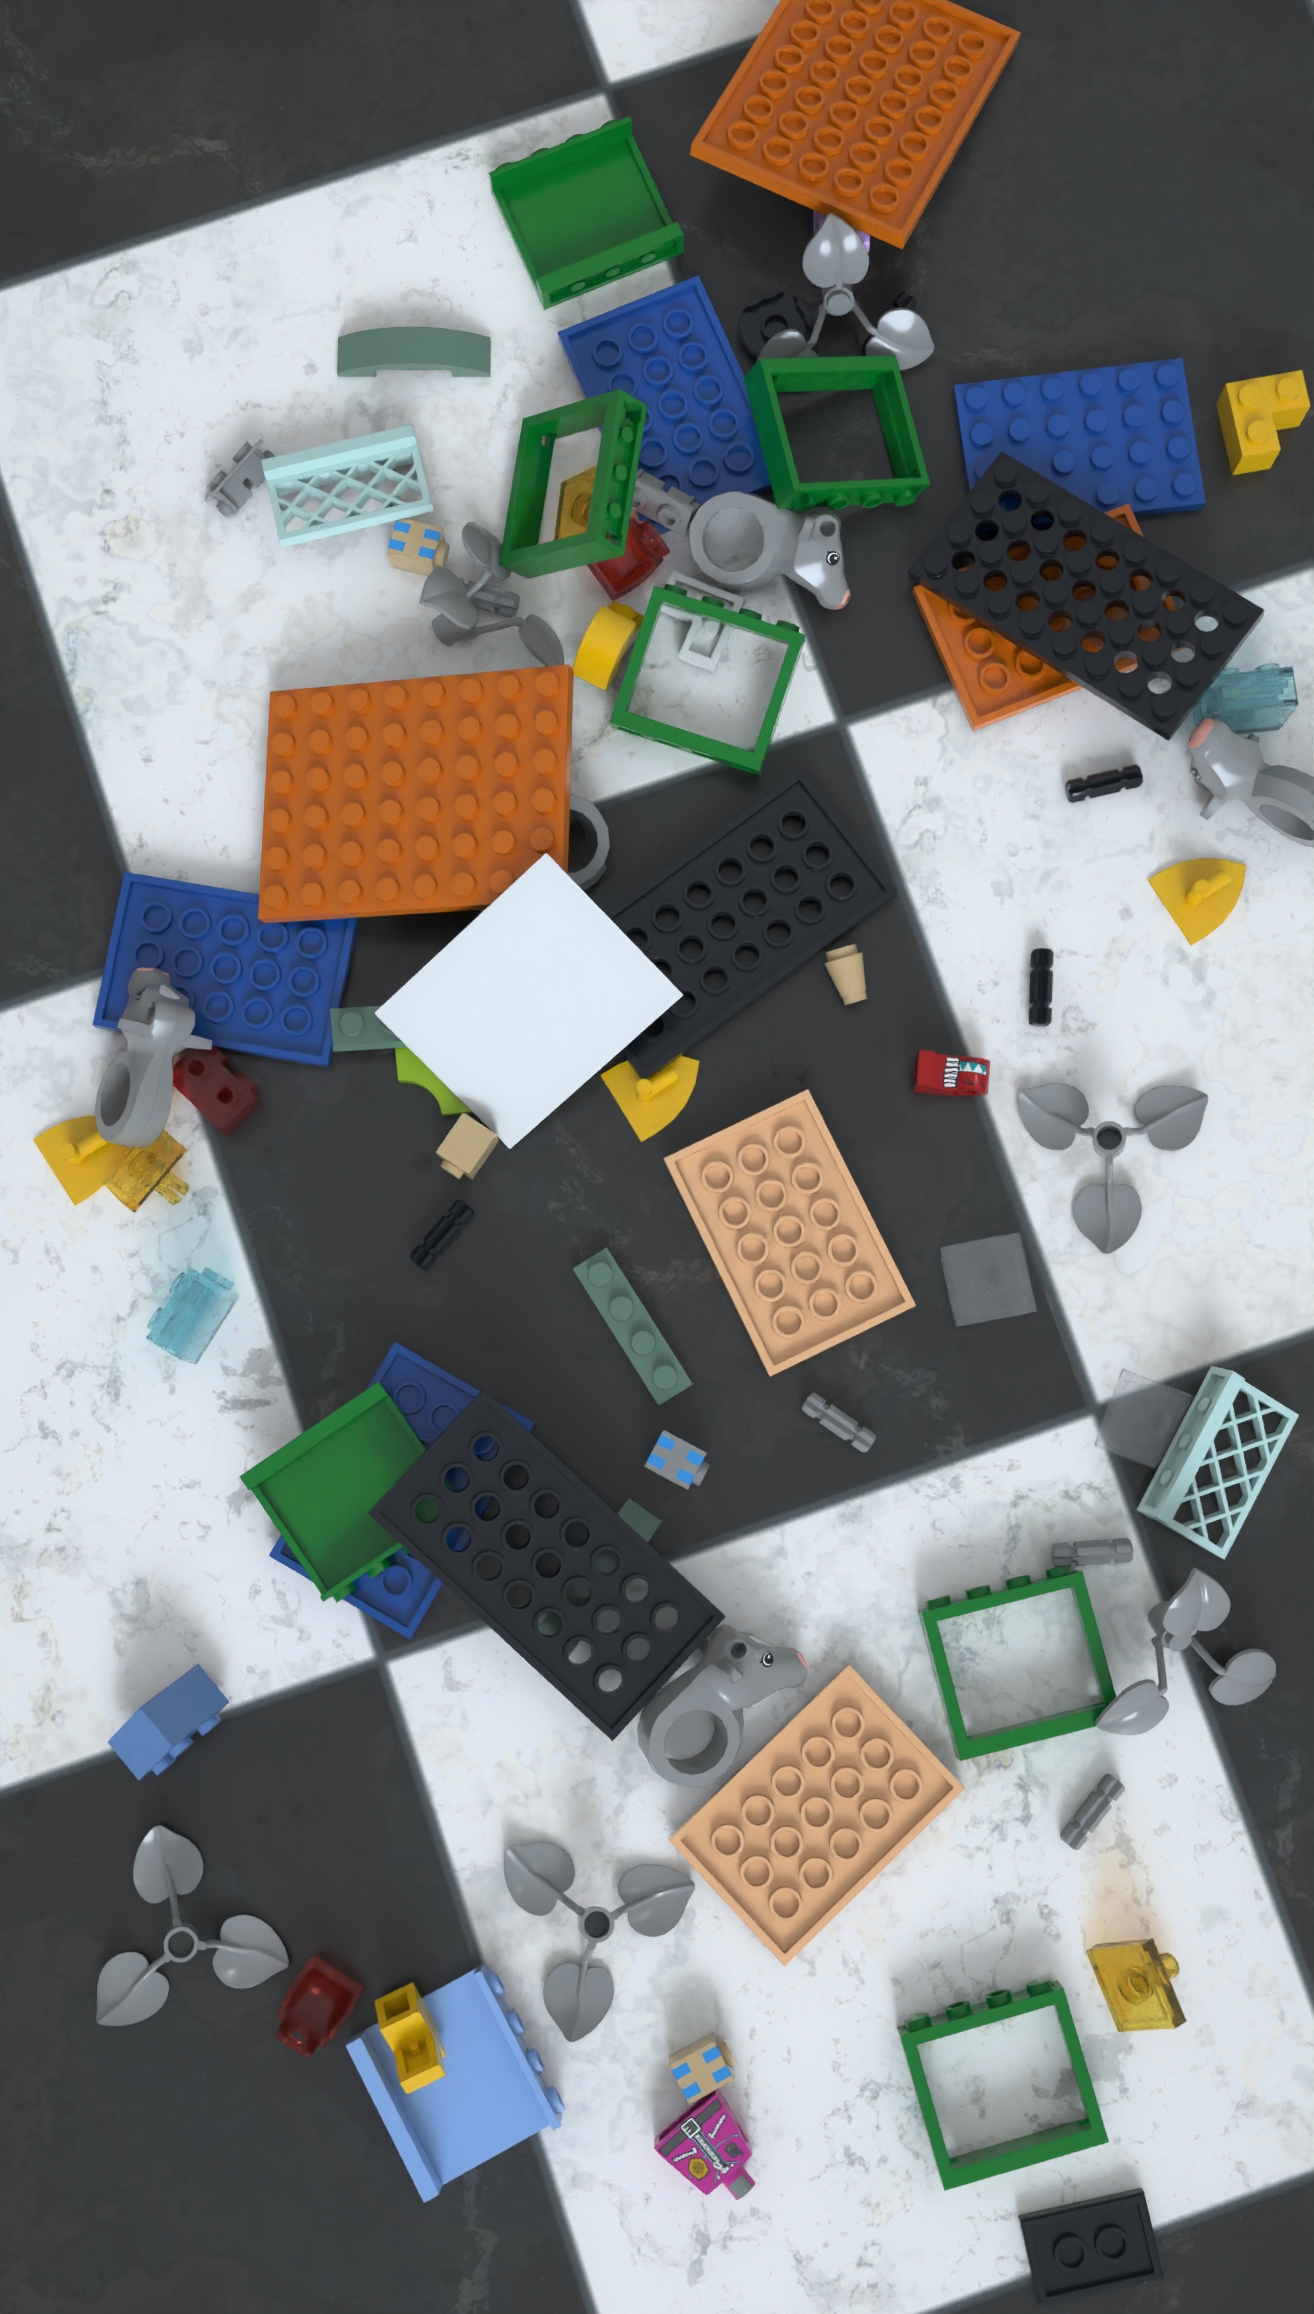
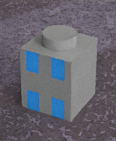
(677, 1461)

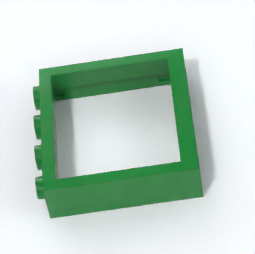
(836, 373)
(611, 490)
(687, 741)
(1033, 1730)
(1022, 2150)

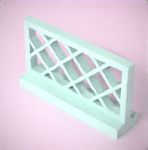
(342, 464)
(1189, 1451)

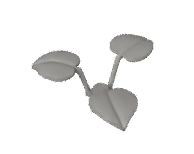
(834, 262)
(459, 617)
(1055, 1115)
(1196, 1606)
(652, 1897)
(245, 1956)

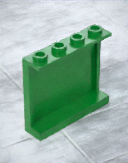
(585, 213)
(328, 1482)

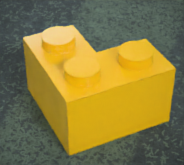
(1254, 411)

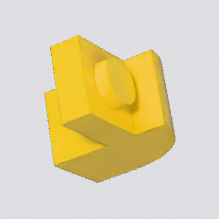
(607, 644)
(412, 2037)

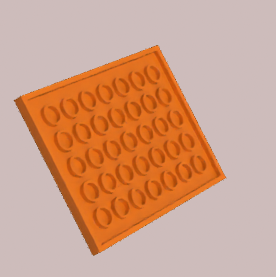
(857, 105)
(413, 792)

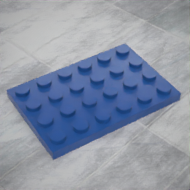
(684, 369)
(1093, 431)
(245, 979)
(429, 1403)

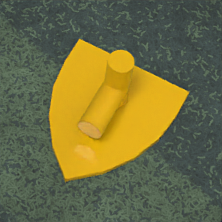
(1199, 893)
(652, 1101)
(79, 1156)

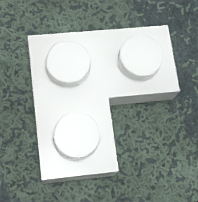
(705, 638)

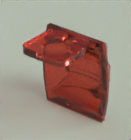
(639, 561)
(316, 2006)

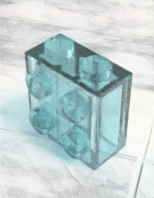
(1250, 699)
(192, 1314)

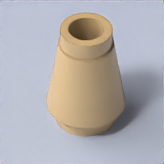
(847, 973)

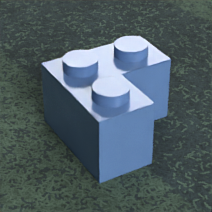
(165, 1723)

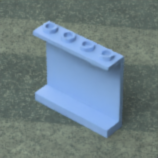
(484, 2101)

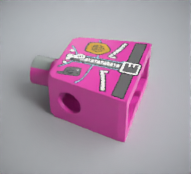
(708, 2146)

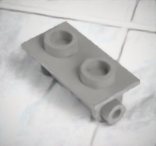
(230, 488)
(668, 509)

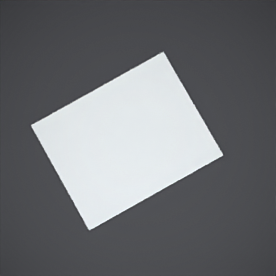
(528, 1002)

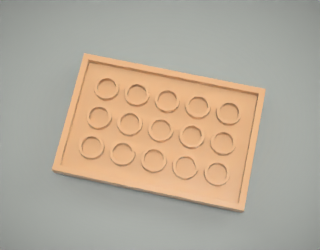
(789, 1233)
(816, 1814)

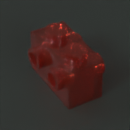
(214, 1088)

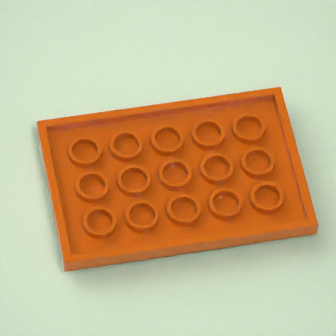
(994, 674)

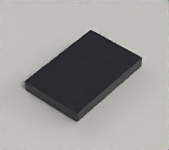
(1090, 2247)

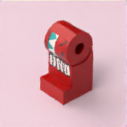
(950, 1074)

